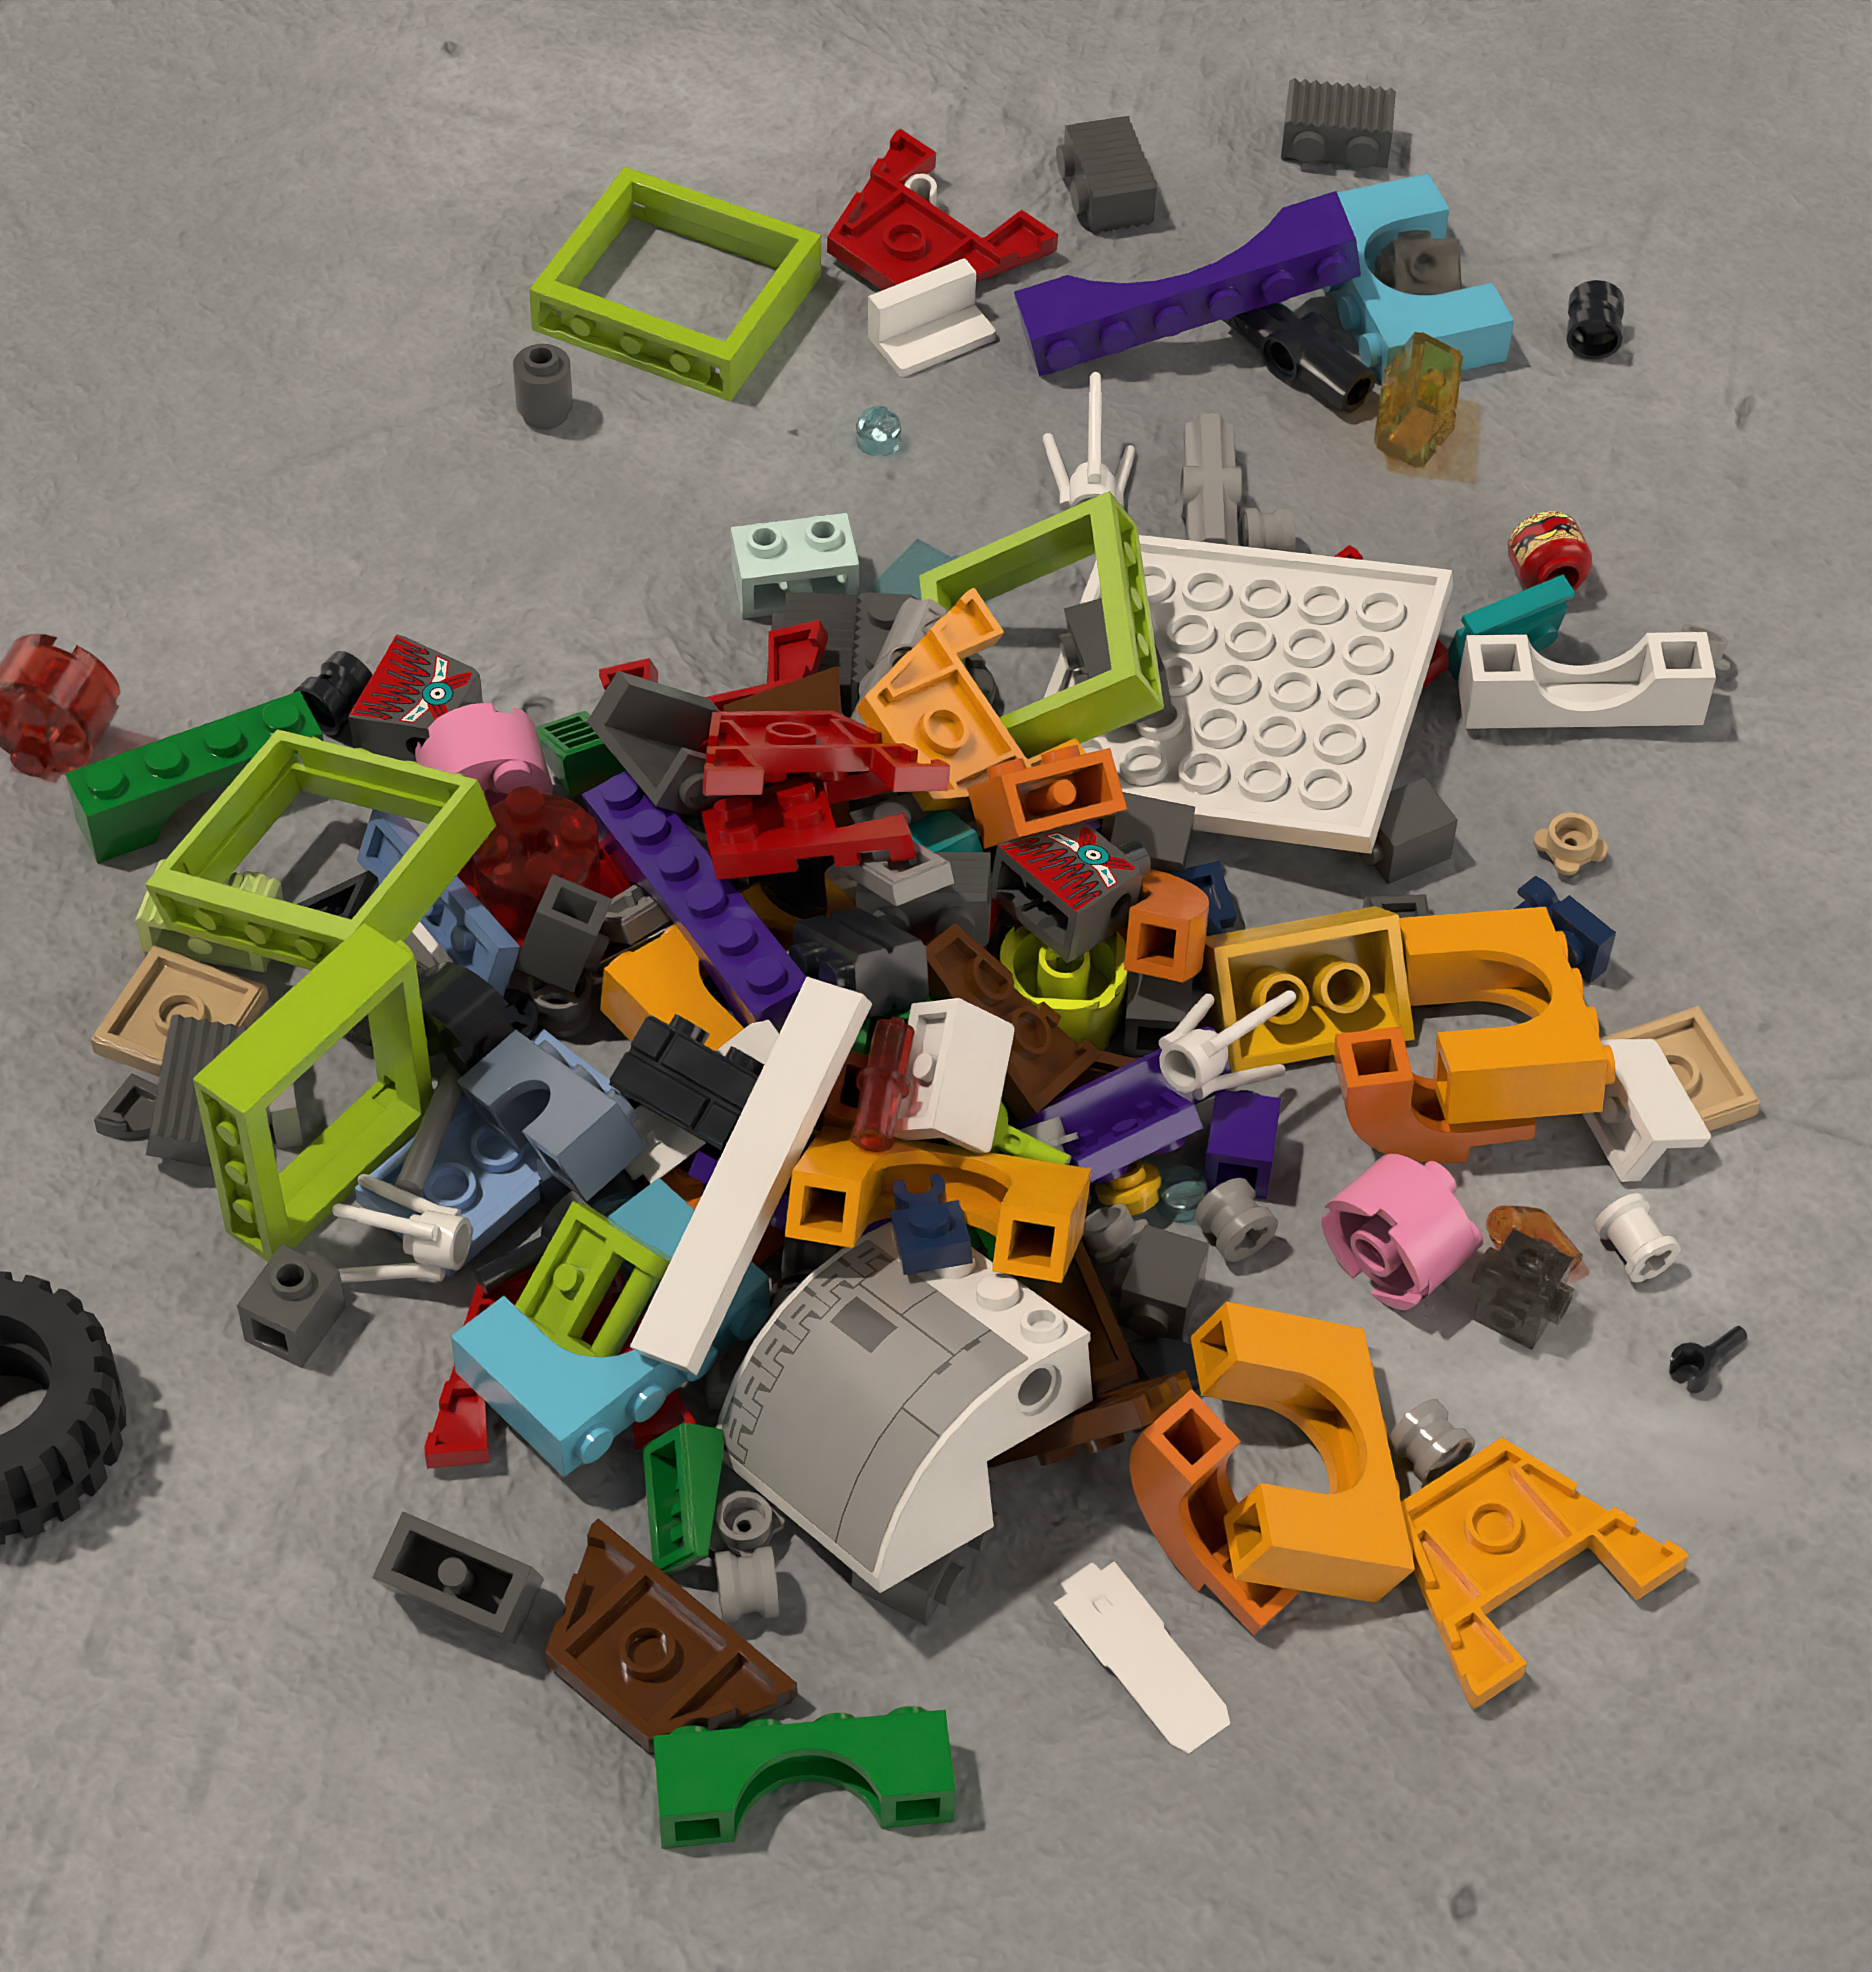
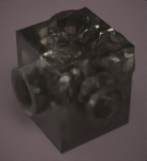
(1420, 264)
(1522, 1288)

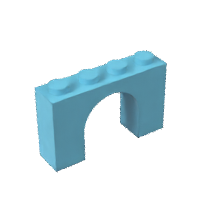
(1385, 318)
(578, 1403)

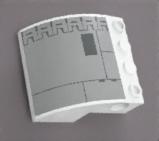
(890, 1394)

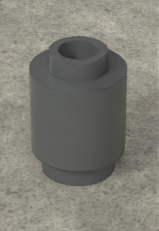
(543, 385)

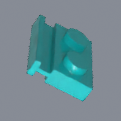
(1530, 613)

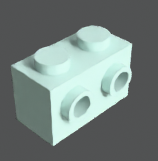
(792, 557)

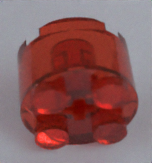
(53, 705)
(531, 841)

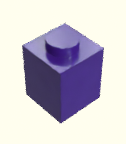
(1242, 1139)

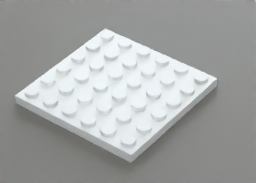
(1282, 687)

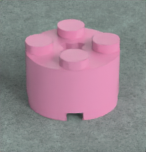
(489, 747)
(1401, 1229)

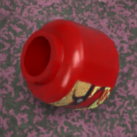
(1549, 547)

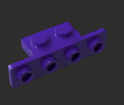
(1123, 1117)

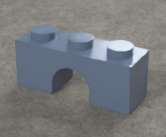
(563, 1112)

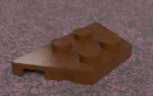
(1101, 1421)
(653, 1650)

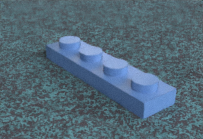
(457, 917)

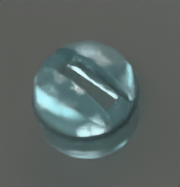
(885, 432)
(1183, 1196)

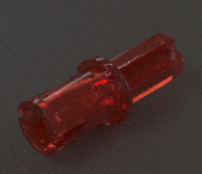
(883, 1085)

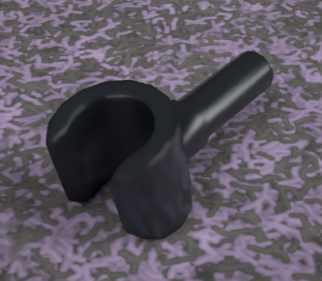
(1704, 1357)

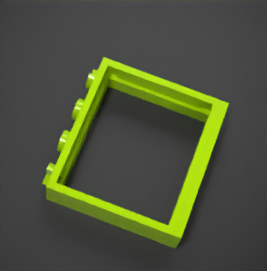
(652, 341)
(1109, 698)
(191, 880)
(234, 1089)

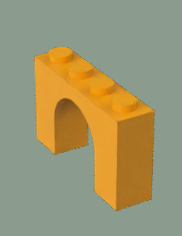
(669, 976)
(1519, 1069)
(1024, 1202)
(1325, 1384)

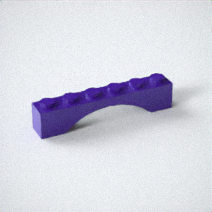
(1085, 319)
(720, 926)

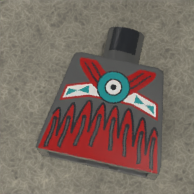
(407, 695)
(1069, 885)

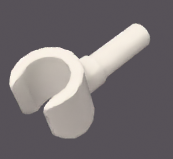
(923, 186)

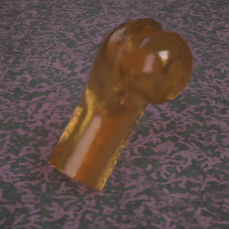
(1533, 1223)

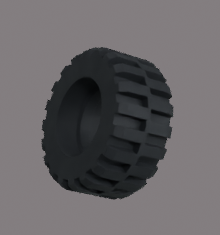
(79, 1422)

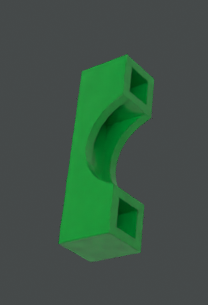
(133, 794)
(888, 1761)

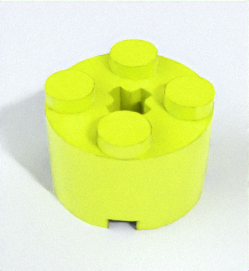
(1083, 992)

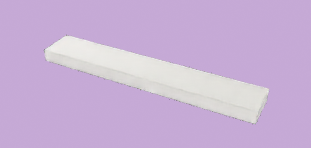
(751, 1176)

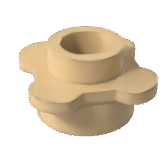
(1571, 842)

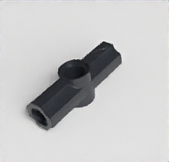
(1306, 350)

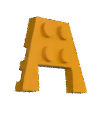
(941, 710)
(1498, 1530)

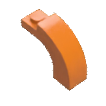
(1166, 928)
(1400, 1109)
(1185, 1495)

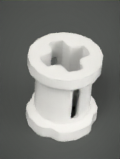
(1637, 1237)

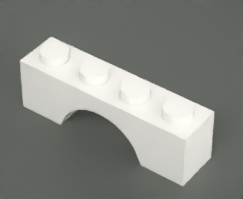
(1655, 683)

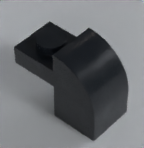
(461, 1015)

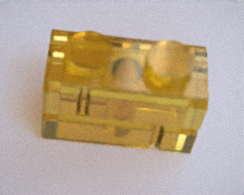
(1418, 400)

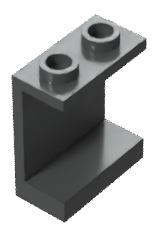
(657, 740)

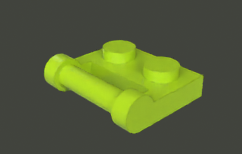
(577, 1276)

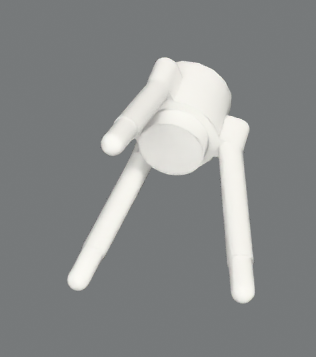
(1090, 477)
(1196, 1057)
(435, 1239)

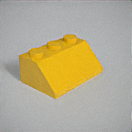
(1339, 966)

